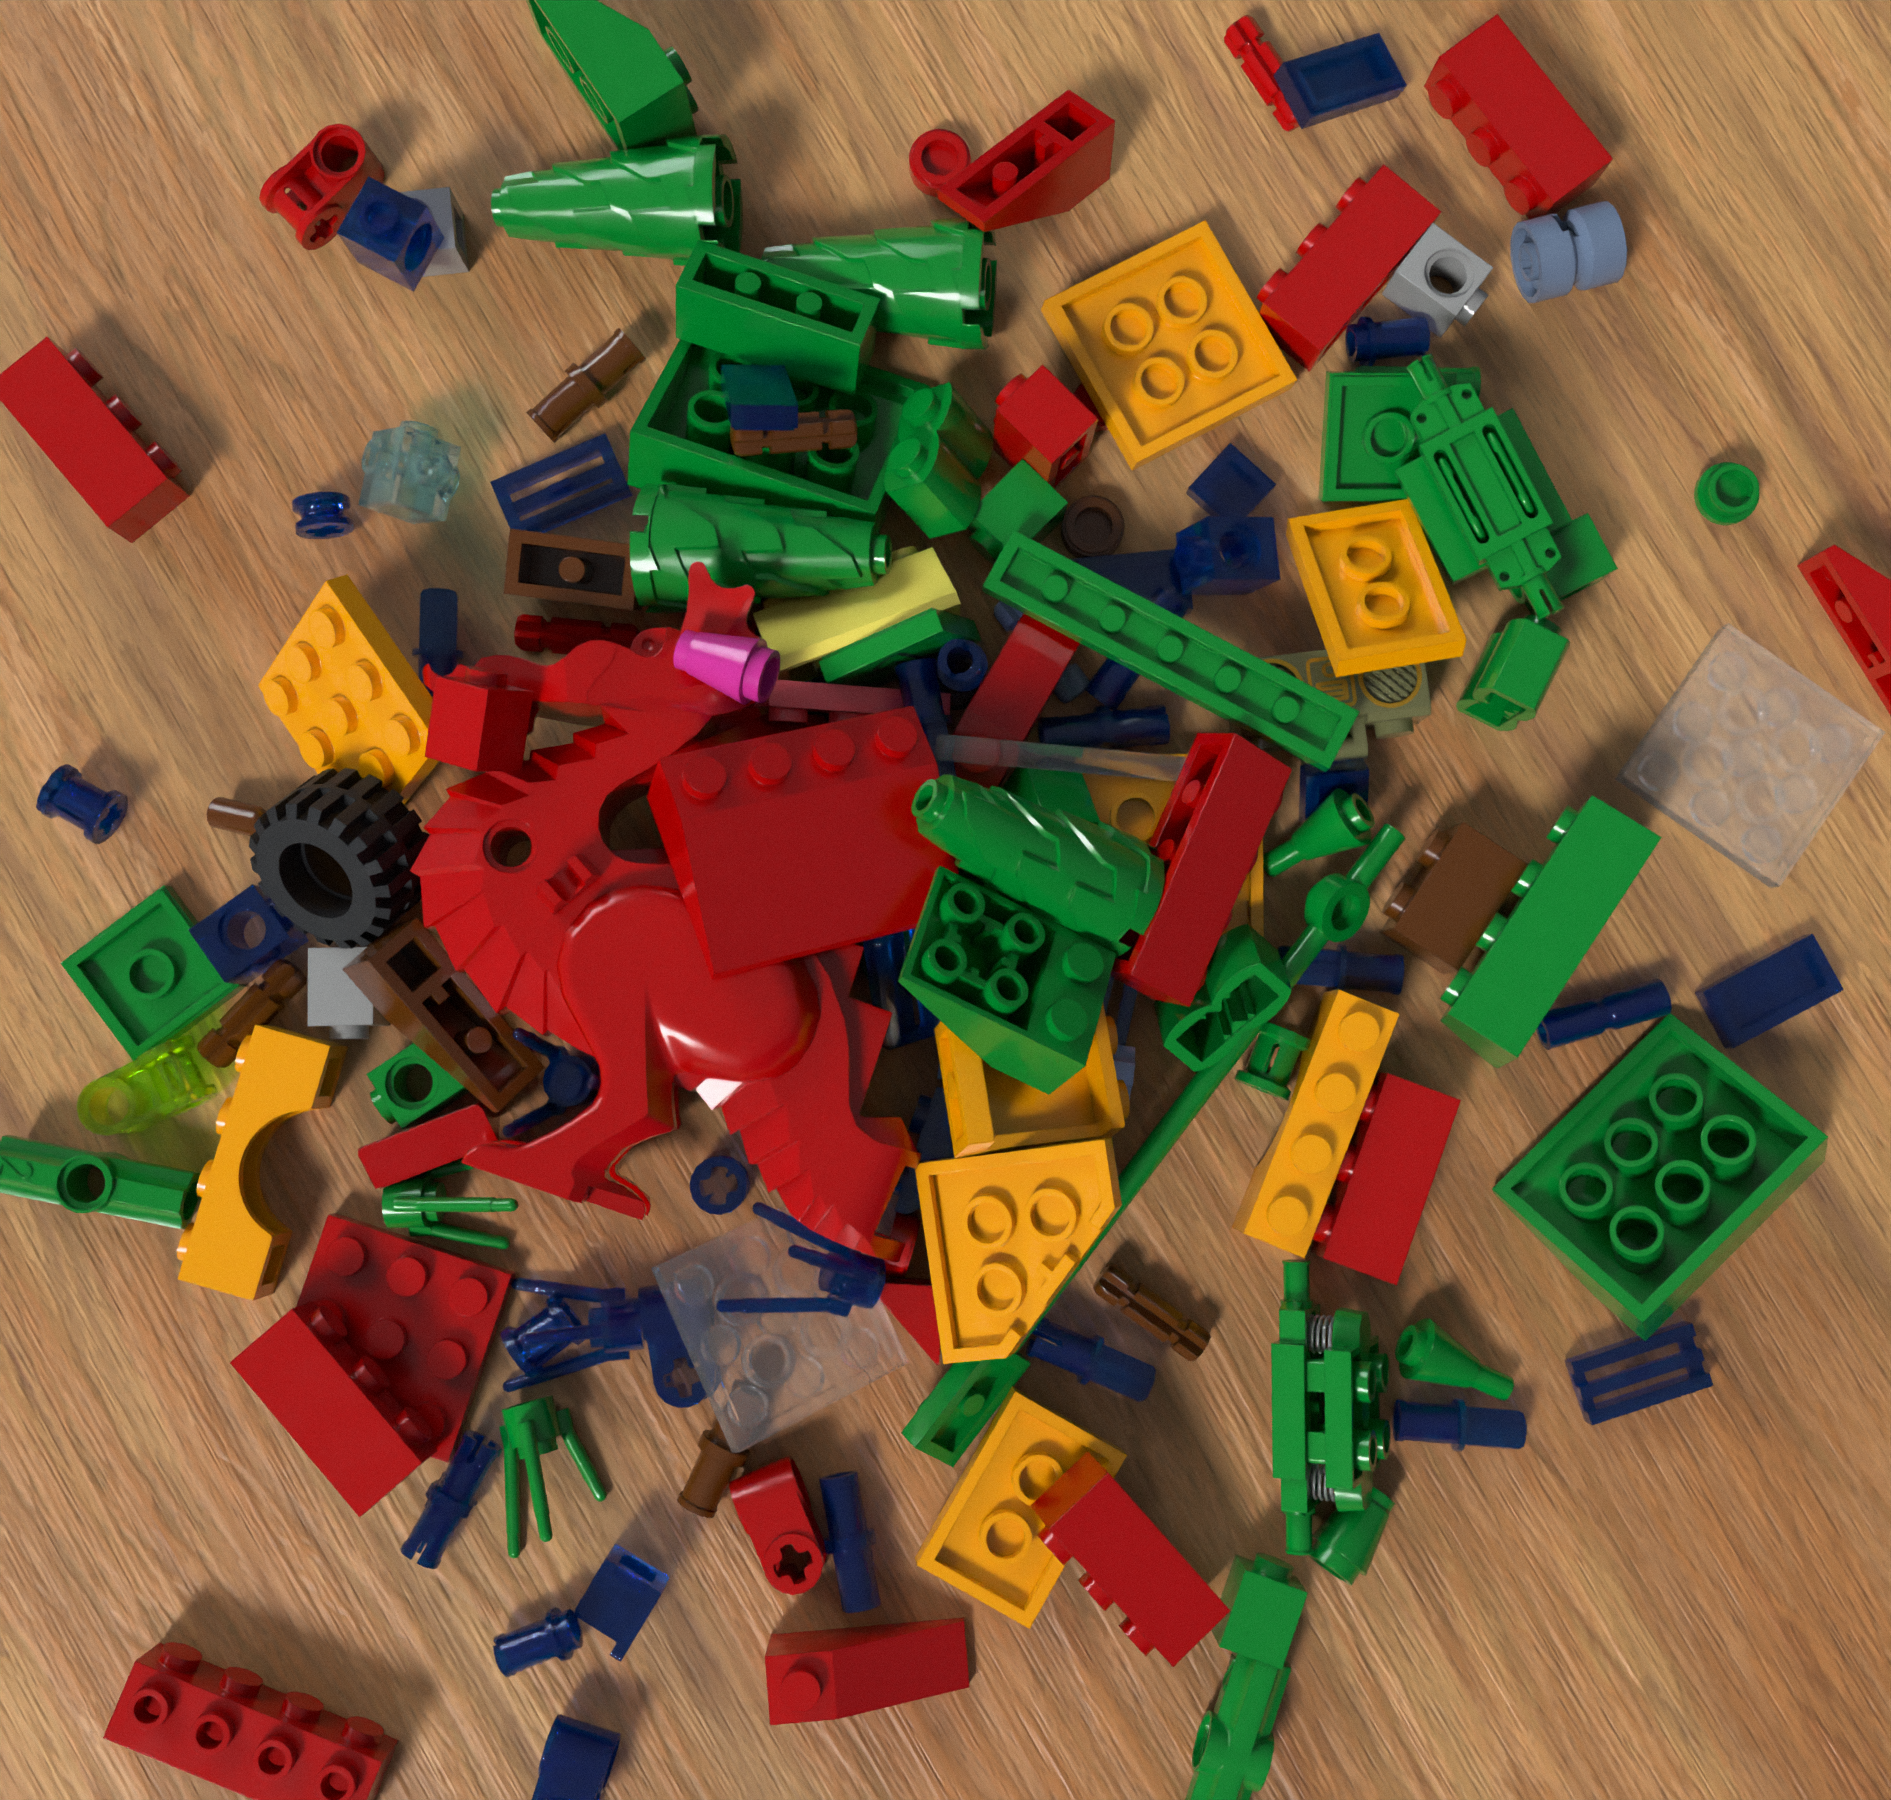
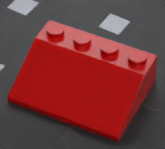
(799, 838)

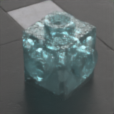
(410, 473)

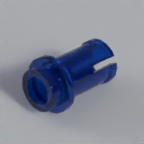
(1386, 339)
(538, 1642)

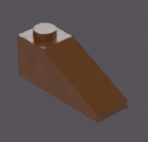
(443, 1013)

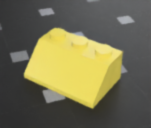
(818, 625)

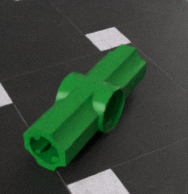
(131, 1186)
(1236, 1739)

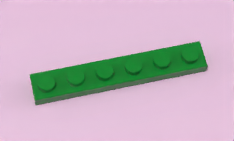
(1170, 651)

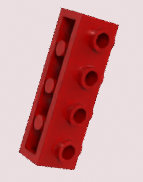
(1208, 848)
(244, 1732)

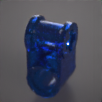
(665, 1349)
(576, 1760)

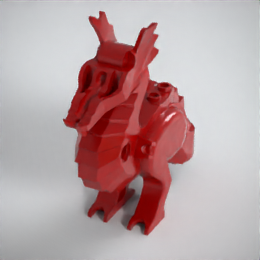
(612, 965)

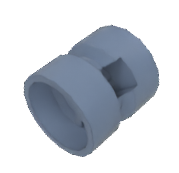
(1579, 251)

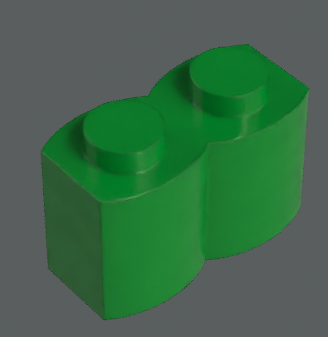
(938, 460)
(1514, 673)
(1239, 993)

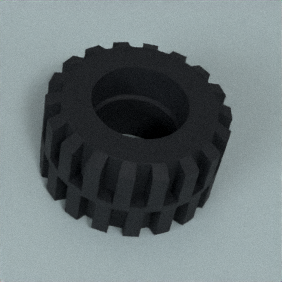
(339, 857)

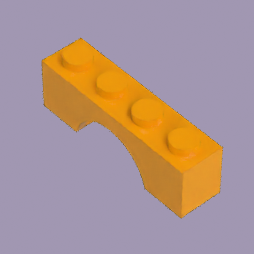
(1328, 1098)
(235, 1236)

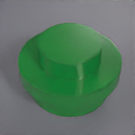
(1726, 493)

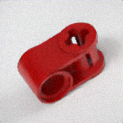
(319, 185)
(779, 1513)

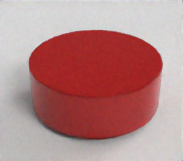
(936, 159)
(906, 1230)

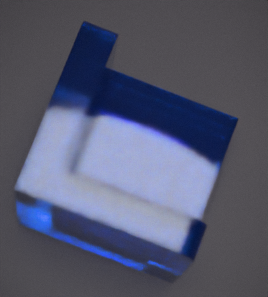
(621, 1598)

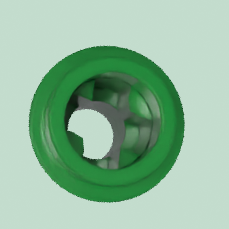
(1350, 1538)

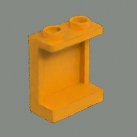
(1002, 1114)

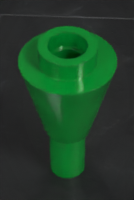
(1334, 827)
(1436, 1357)

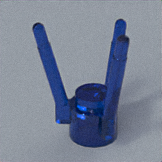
(567, 1082)
(844, 1273)
(612, 1326)

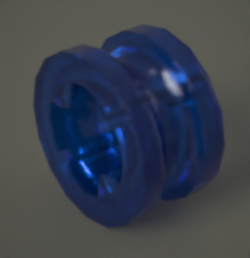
(322, 515)
(733, 1198)

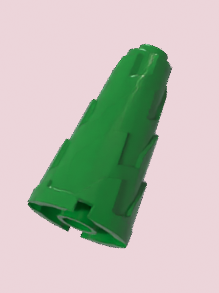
(632, 202)
(925, 275)
(749, 543)
(1045, 860)

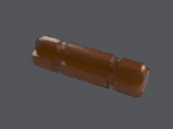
(836, 429)
(254, 1008)
(1151, 1312)

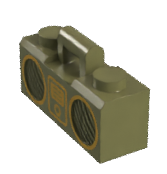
(1386, 699)

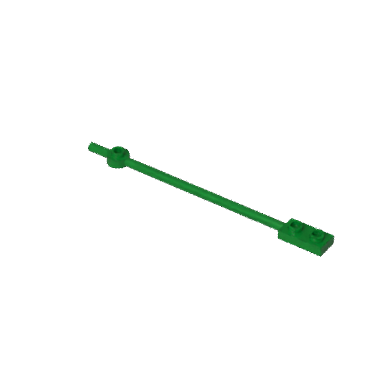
(975, 1389)

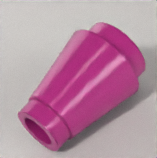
(731, 664)

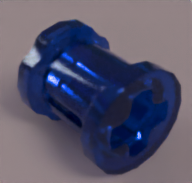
(82, 804)
(531, 1358)

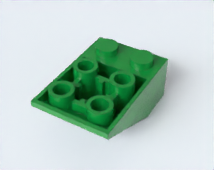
(1007, 981)

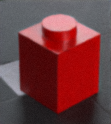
(479, 721)

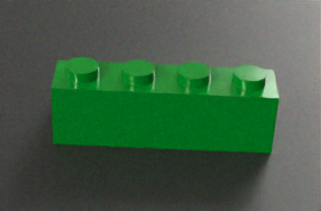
(1547, 931)

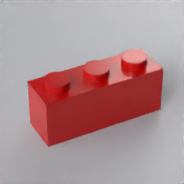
(1516, 121)
(1344, 265)
(92, 438)
(1385, 1177)
(335, 1405)
(1127, 1561)

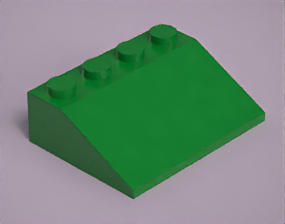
(687, 441)
(1661, 1174)

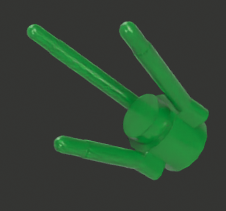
(421, 1202)
(527, 1434)

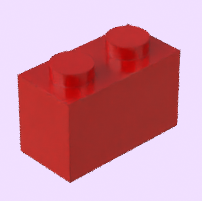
(1043, 426)

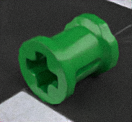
(1276, 1080)

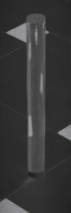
(1058, 757)

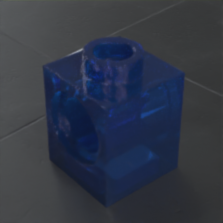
(391, 233)
(1248, 553)
(224, 942)

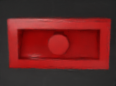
(429, 1144)

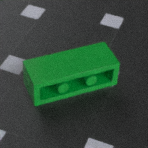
(776, 317)

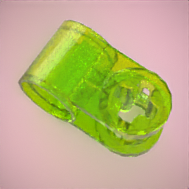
(156, 1085)

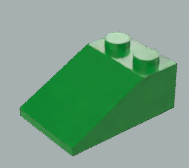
(619, 71)

